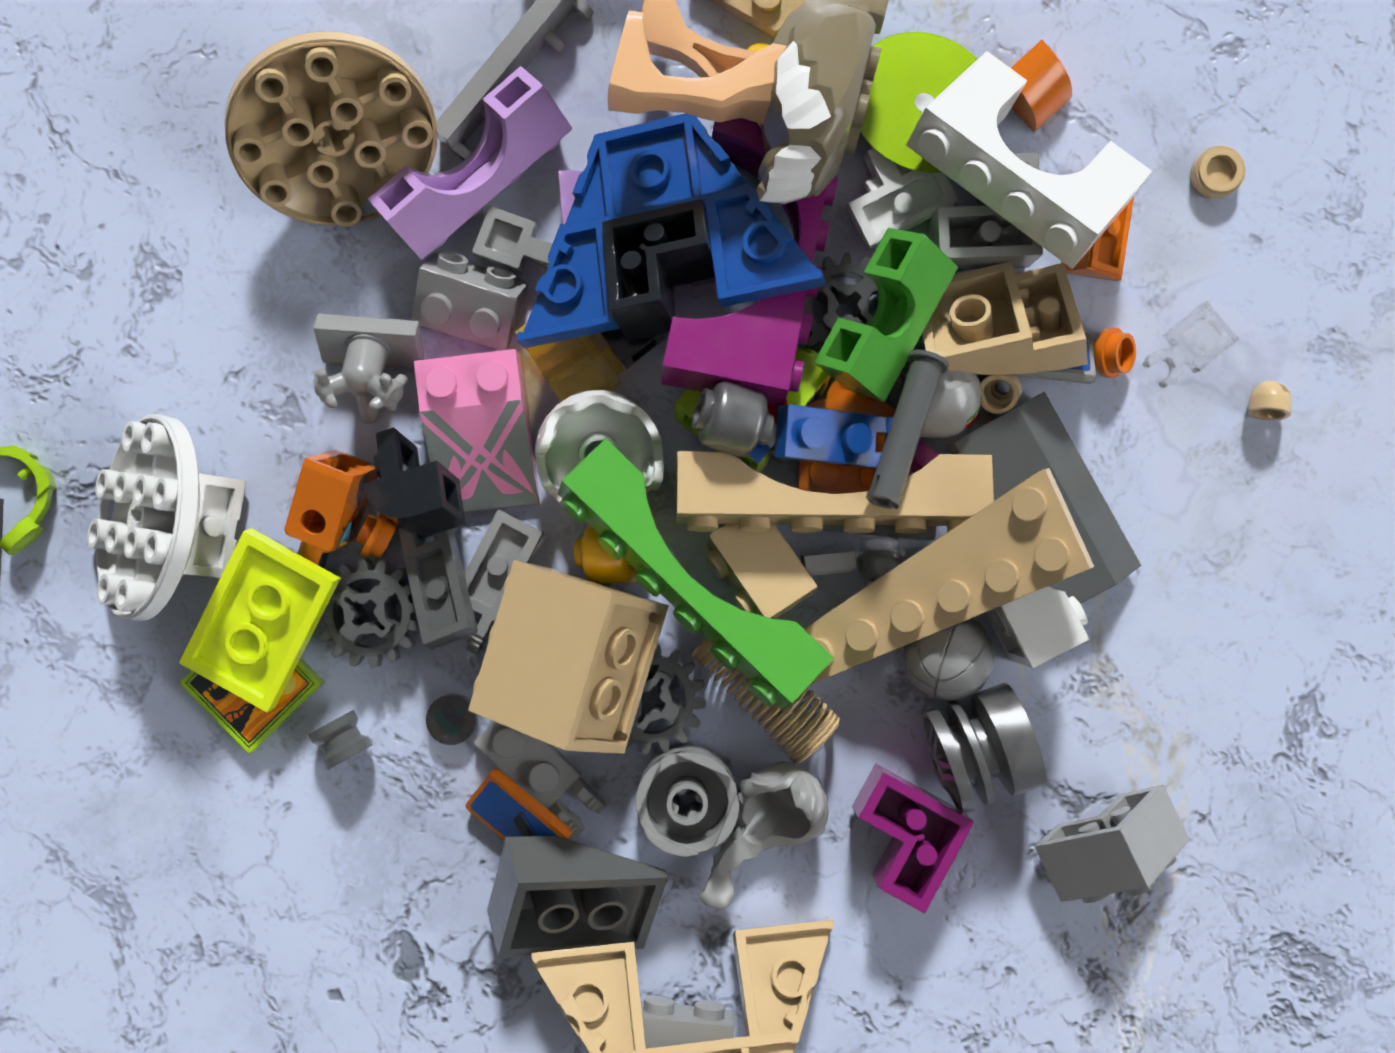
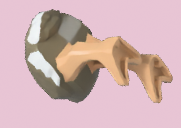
(801, 89)

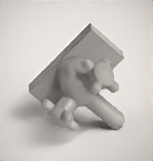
(364, 349)

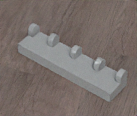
(516, 50)

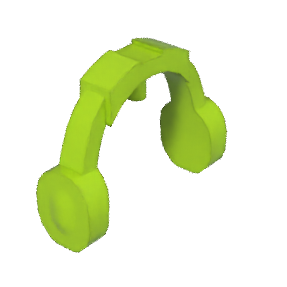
(29, 528)

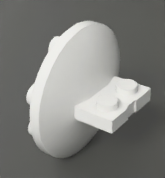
(162, 519)

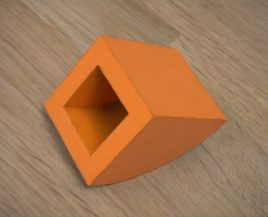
(1046, 86)

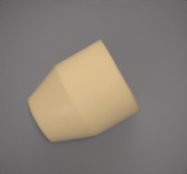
(996, 401)

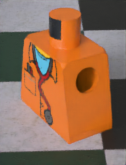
(328, 503)

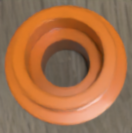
(1114, 352)
(375, 535)

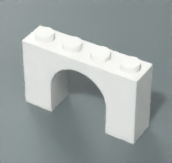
(1054, 210)

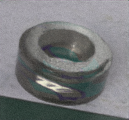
(450, 719)

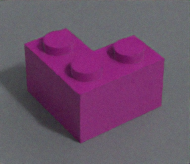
(923, 834)

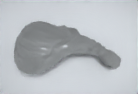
(775, 810)

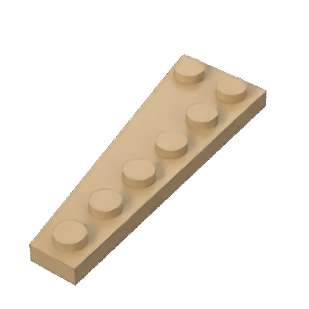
(981, 564)

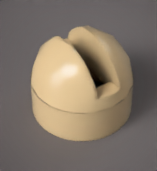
(1270, 401)

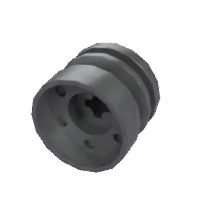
(985, 747)

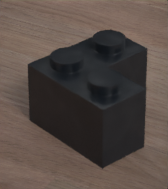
(648, 258)

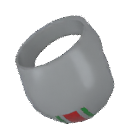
(952, 406)

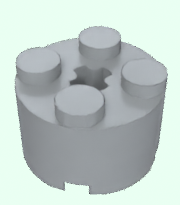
(700, 825)

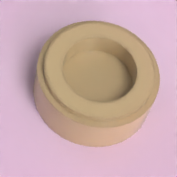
(1217, 172)

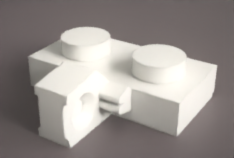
(897, 198)

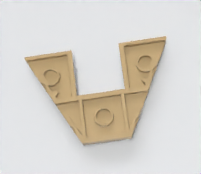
(775, 974)

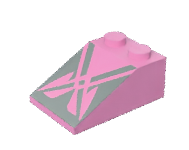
(480, 426)

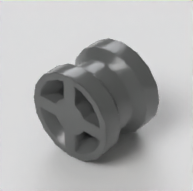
(340, 739)

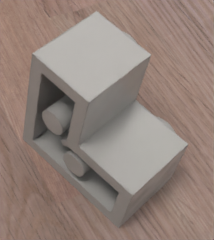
(980, 236)
(1116, 850)

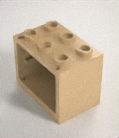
(567, 659)

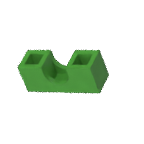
(910, 284)

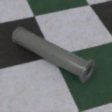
(906, 428)

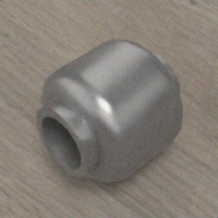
(732, 418)

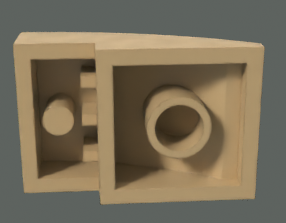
(1008, 322)

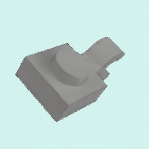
(510, 241)

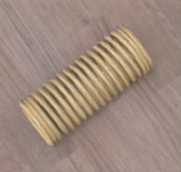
(802, 736)

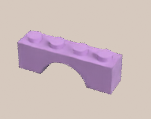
(518, 130)

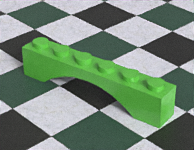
(768, 651)

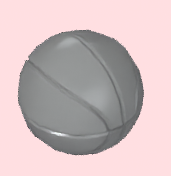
(951, 662)

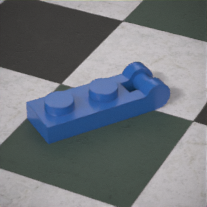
(829, 436)

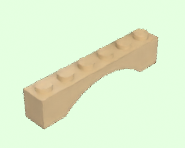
(724, 490)

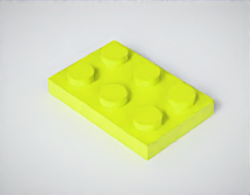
(259, 620)

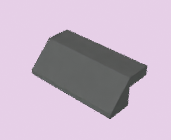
(1034, 440)

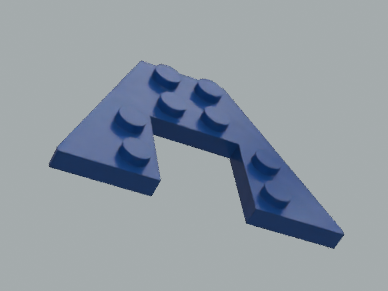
(646, 171)

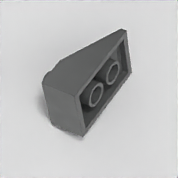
(569, 897)

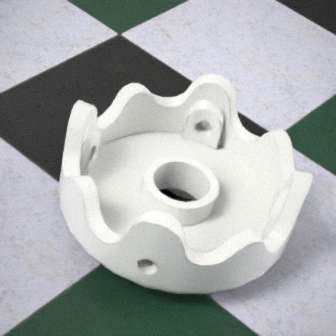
(592, 418)

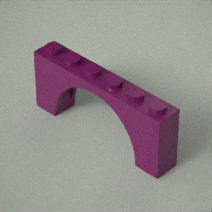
(761, 341)

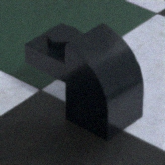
(411, 495)

